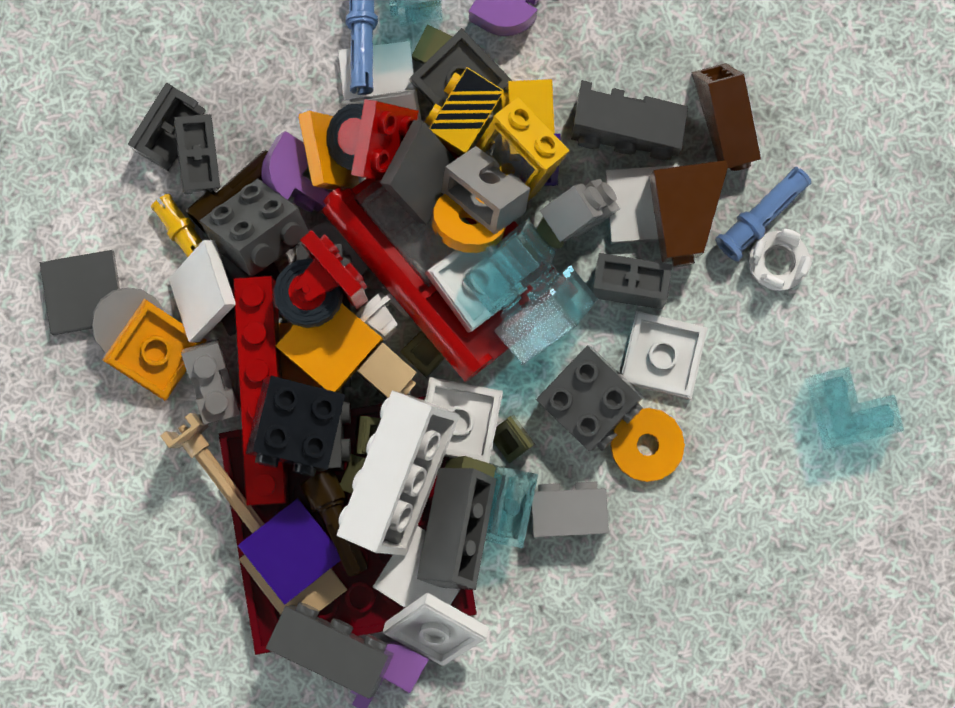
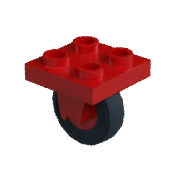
(368, 136)
(313, 288)

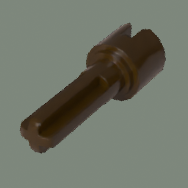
(210, 200)
(326, 499)

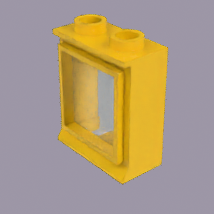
(523, 145)

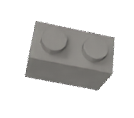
(569, 511)

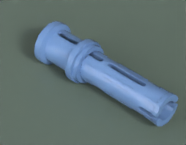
(361, 22)
(752, 224)

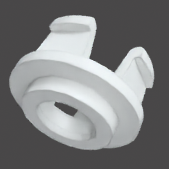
(791, 243)
(378, 317)

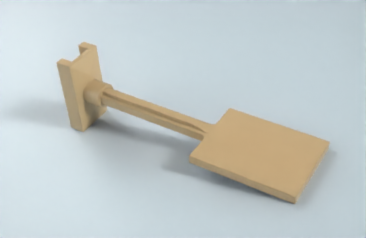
(317, 594)

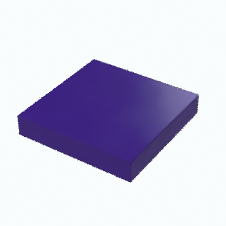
(290, 551)

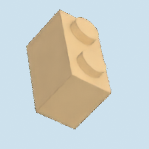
(387, 372)

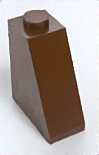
(728, 115)
(685, 208)

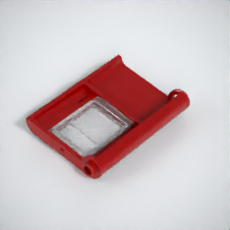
(398, 255)

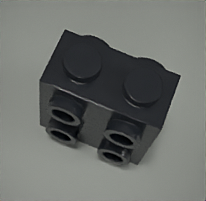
(295, 425)

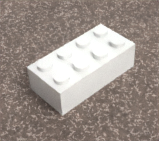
(397, 474)

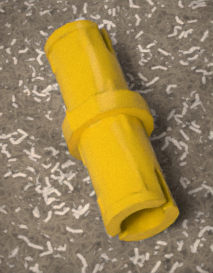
(179, 227)

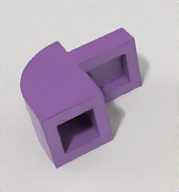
(503, 16)
(284, 170)
(402, 671)

